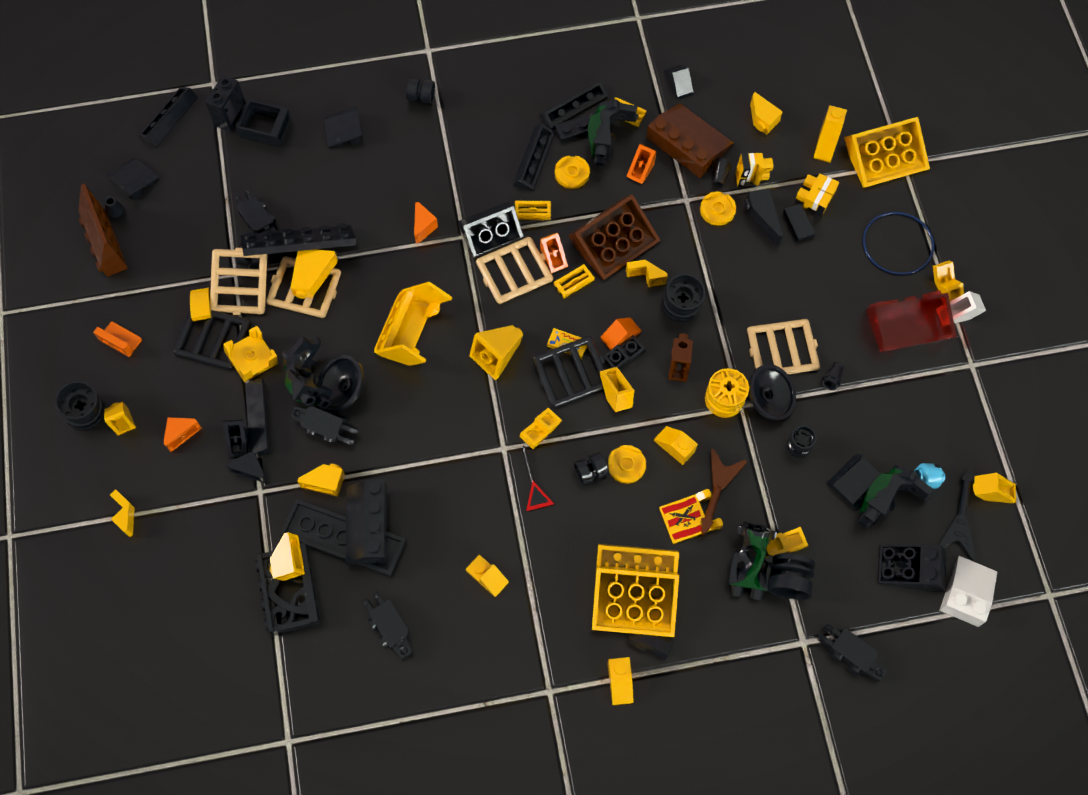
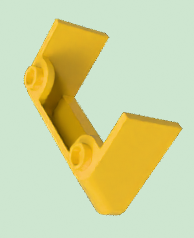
(407, 322)

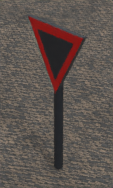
(537, 497)

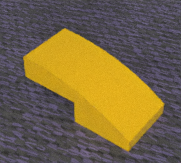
(200, 304)
(540, 428)
(787, 542)

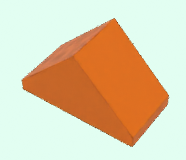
(642, 164)
(424, 223)
(553, 252)
(619, 332)
(178, 431)

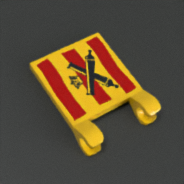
(685, 516)

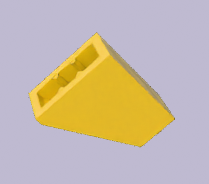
(830, 133)
(311, 271)

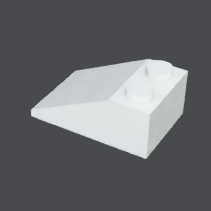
(969, 592)

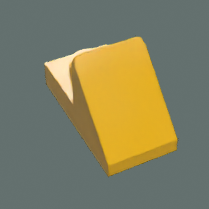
(487, 575)

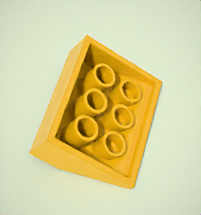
(888, 152)

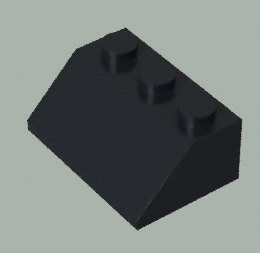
(491, 230)

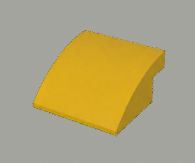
(636, 590)

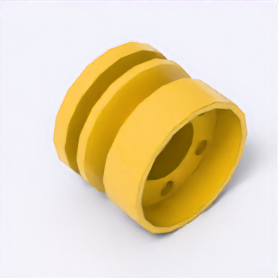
(724, 402)

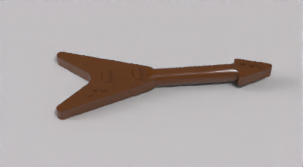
(721, 477)

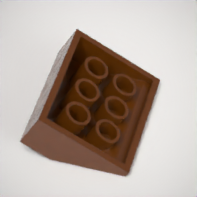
(688, 139)
(100, 234)
(614, 237)

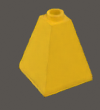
(495, 348)

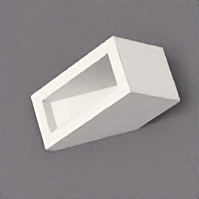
(967, 307)

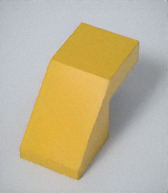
(653, 274)
(945, 280)
(125, 517)

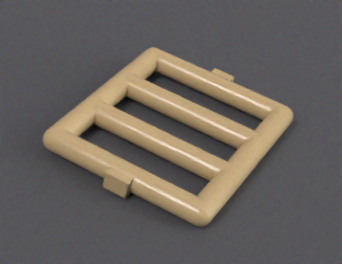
(215, 289)
(515, 291)
(305, 308)
(787, 326)

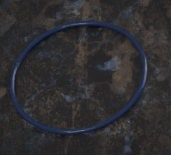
(886, 270)

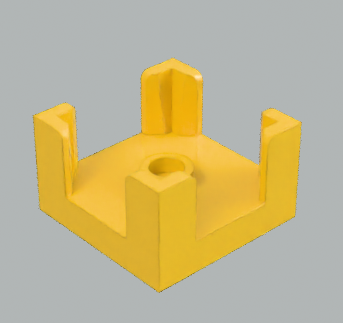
(250, 355)

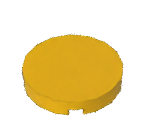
(572, 172)
(718, 208)
(626, 464)

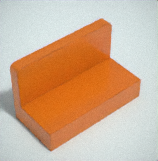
(118, 338)

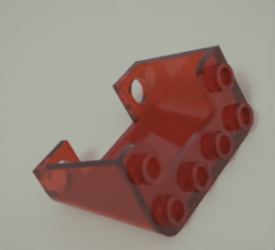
(912, 321)

